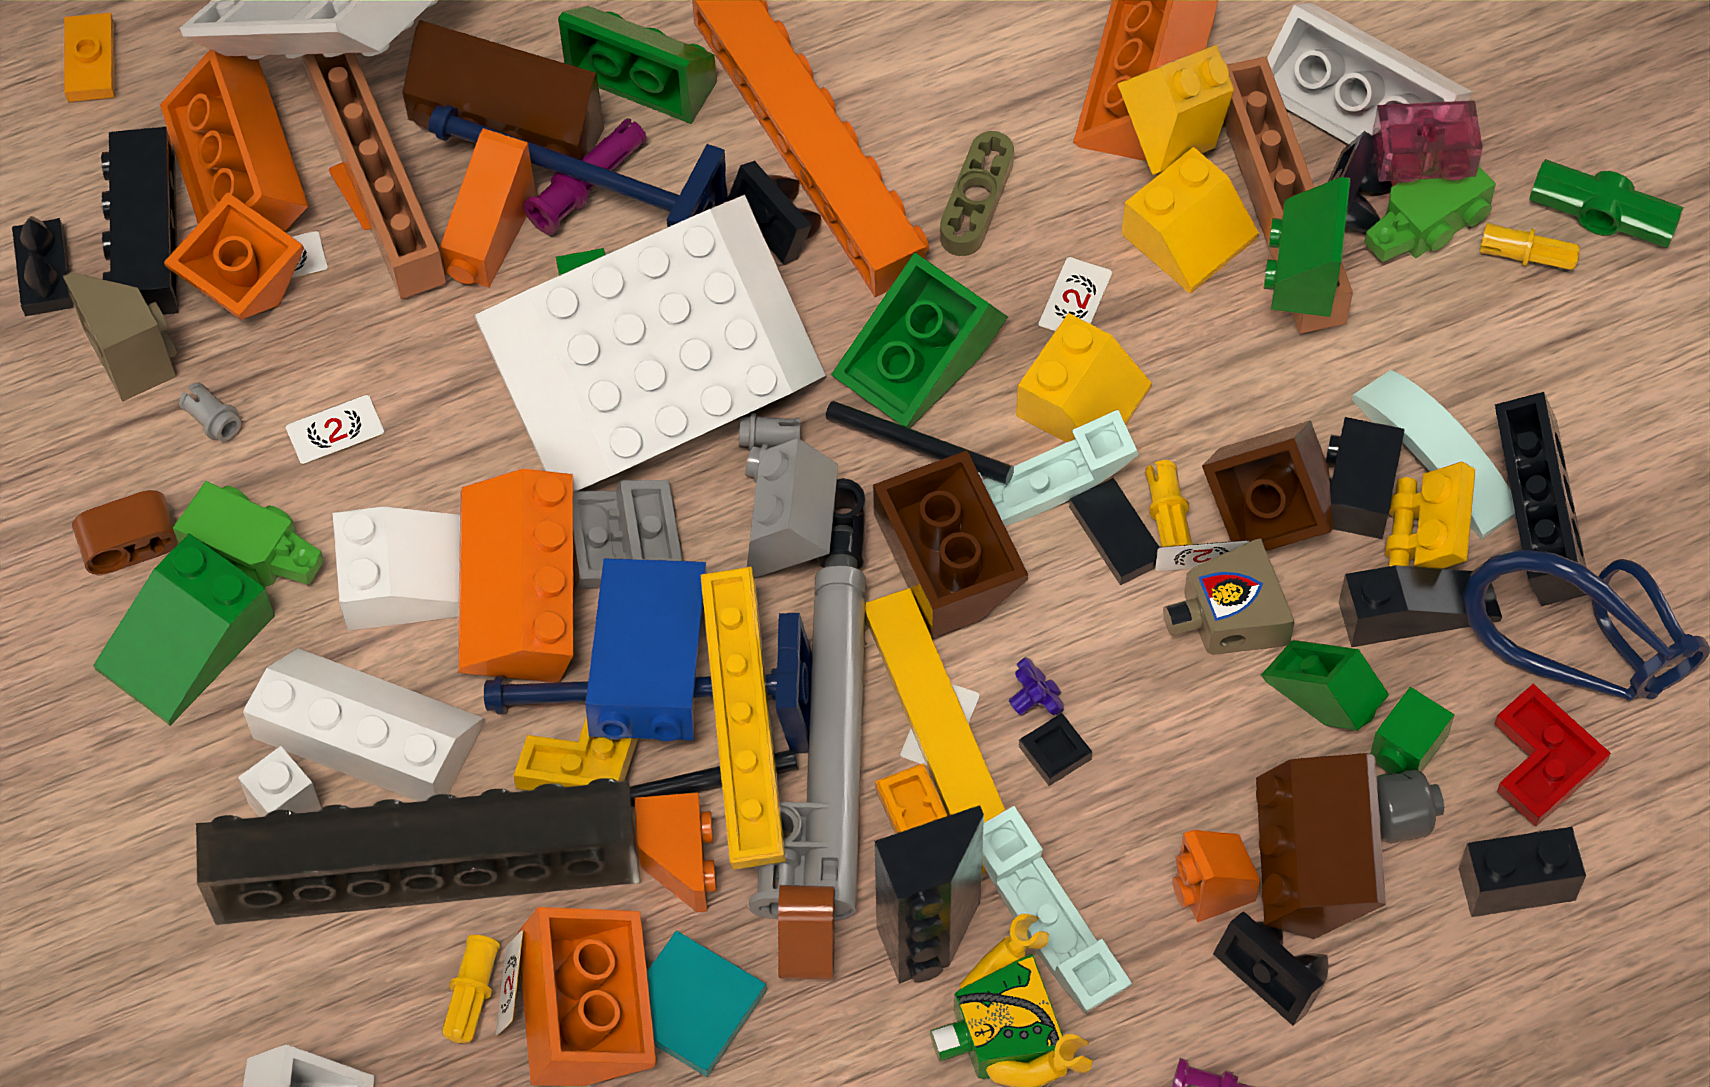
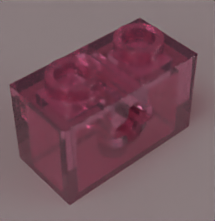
(1427, 141)

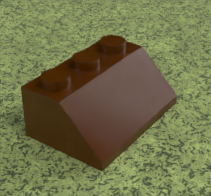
(948, 542)
(1320, 843)

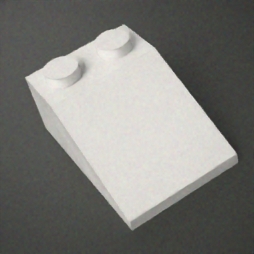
(396, 566)

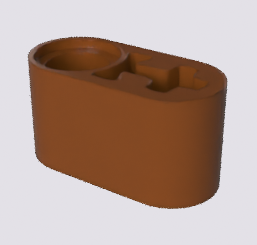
(125, 532)
(806, 932)

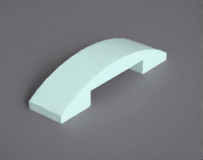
(1438, 442)
(1065, 471)
(1029, 887)

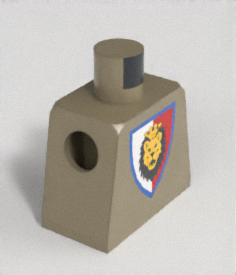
(1234, 603)

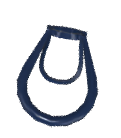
(1603, 599)

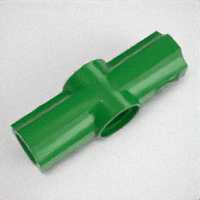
(1606, 203)

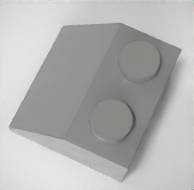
(791, 507)

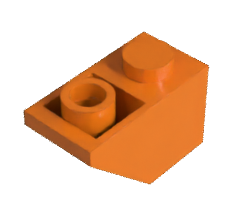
(671, 845)
(1214, 874)

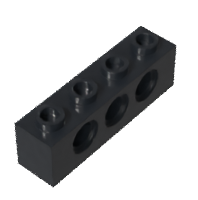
(1540, 489)

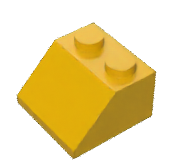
(1179, 106)
(1189, 220)
(1079, 380)

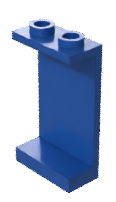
(645, 650)

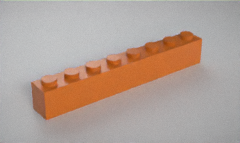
(812, 138)

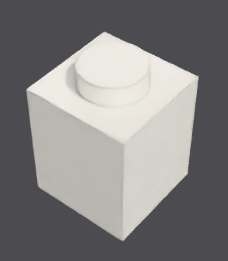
(278, 785)

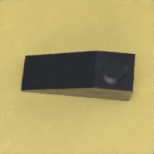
(1406, 603)

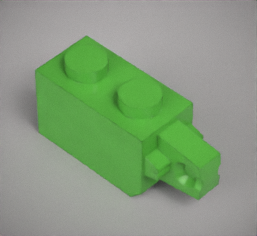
(1428, 213)
(249, 535)

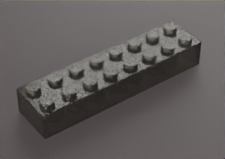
(417, 852)

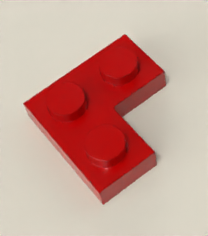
(1558, 751)

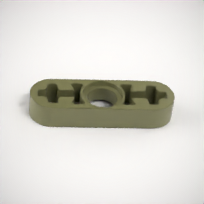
(979, 211)

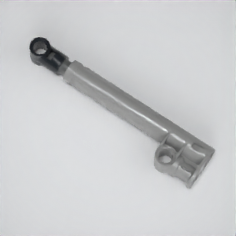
(826, 826)

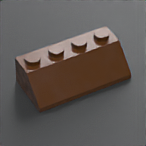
(503, 90)

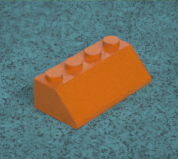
(1134, 41)
(232, 140)
(516, 576)

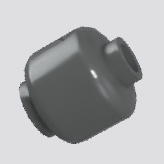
(1407, 805)

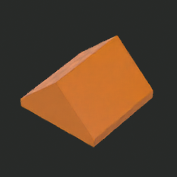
(237, 258)

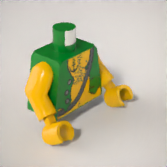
(1009, 1018)

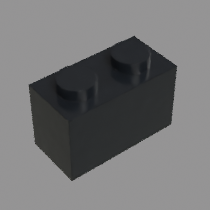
(1363, 475)
(1522, 871)

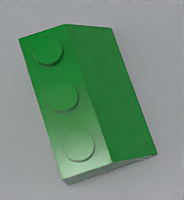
(638, 61)

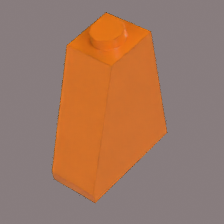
(488, 209)

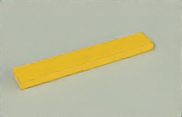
(931, 705)
(742, 719)

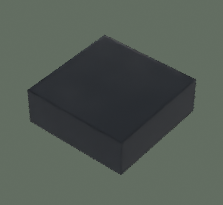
(1055, 749)

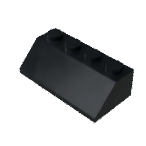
(928, 892)

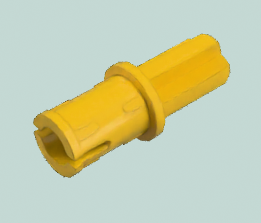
(1527, 247)
(1167, 504)
(470, 989)

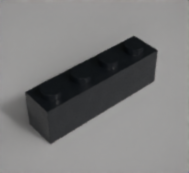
(141, 213)

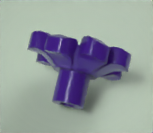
(1035, 690)

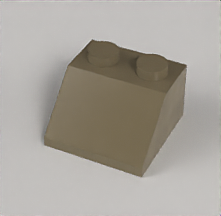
(124, 333)

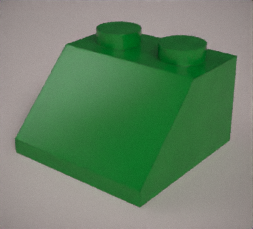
(1308, 249)

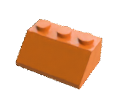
(585, 996)

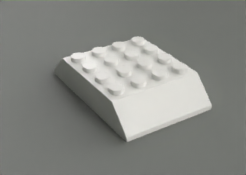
(301, 26)
(650, 345)

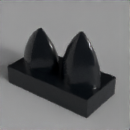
(1360, 165)
(779, 220)
(41, 266)
(1269, 969)

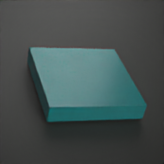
(698, 1002)

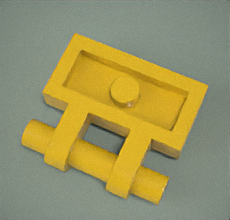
(1443, 516)

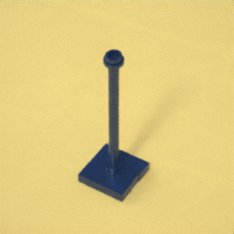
(702, 191)
(787, 684)

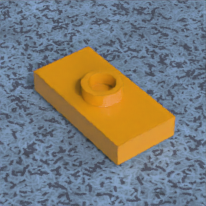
(89, 57)
(909, 798)

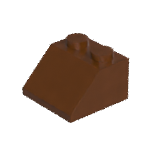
(1273, 487)

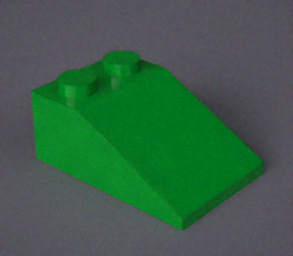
(918, 342)
(184, 629)

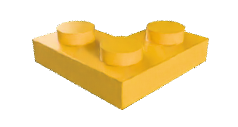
(572, 762)

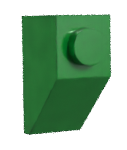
(1327, 683)

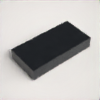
(1115, 530)

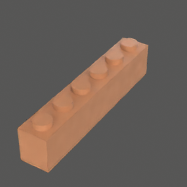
(1273, 164)
(376, 173)

